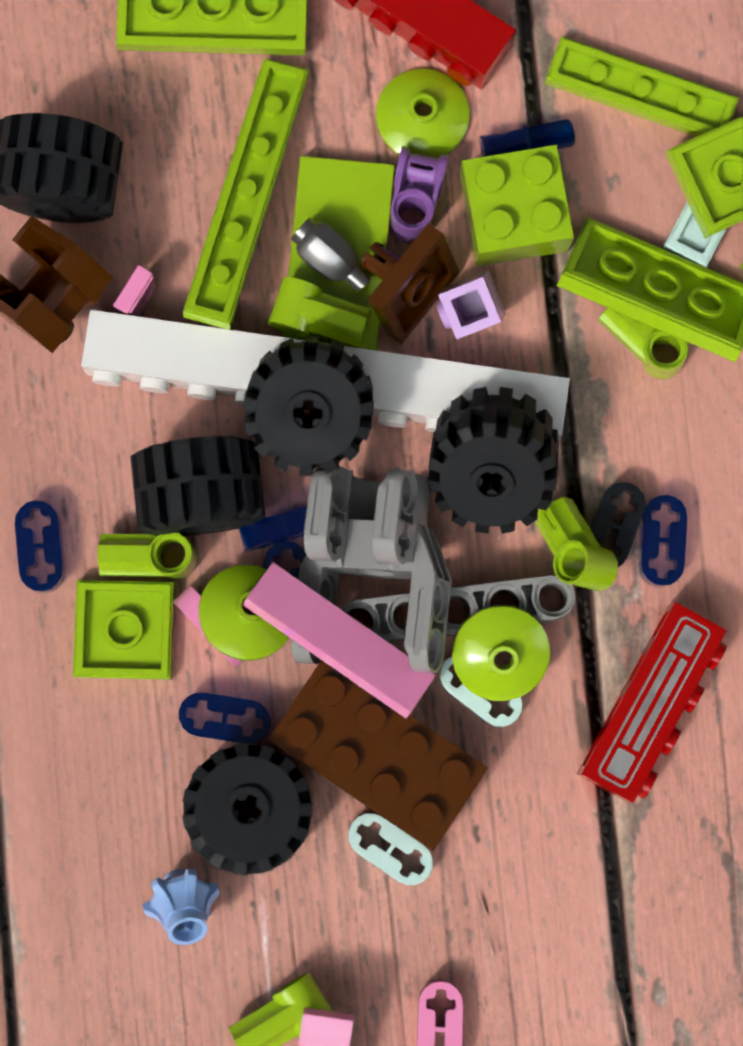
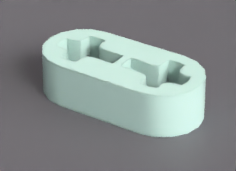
(476, 704)
(383, 859)

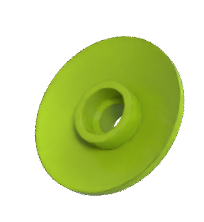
(429, 134)
(226, 623)
(494, 631)

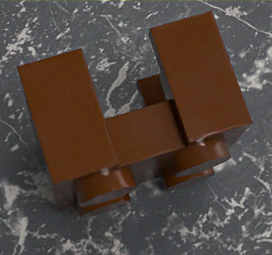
(54, 288)

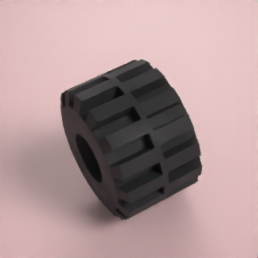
(58, 167)
(337, 390)
(494, 460)
(197, 486)
(214, 822)

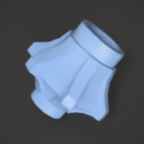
(182, 905)

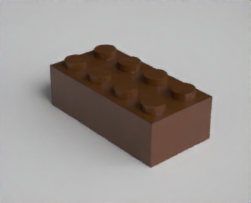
(378, 755)

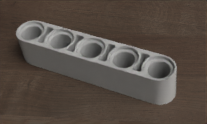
(476, 597)

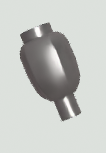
(329, 253)

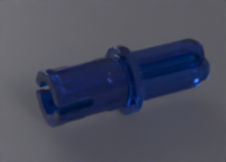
(548, 134)

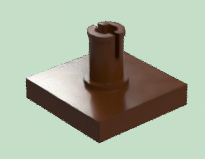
(410, 282)

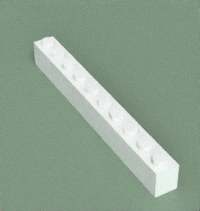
(223, 360)

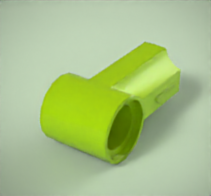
(306, 310)
(640, 341)
(576, 551)
(142, 555)
(280, 1017)

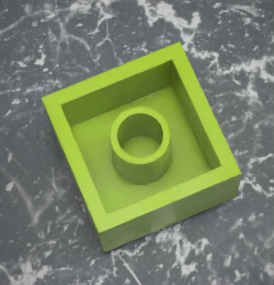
(516, 205)

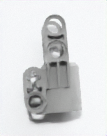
(382, 534)

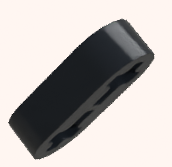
(629, 523)

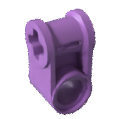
(416, 187)

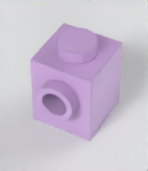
(470, 305)

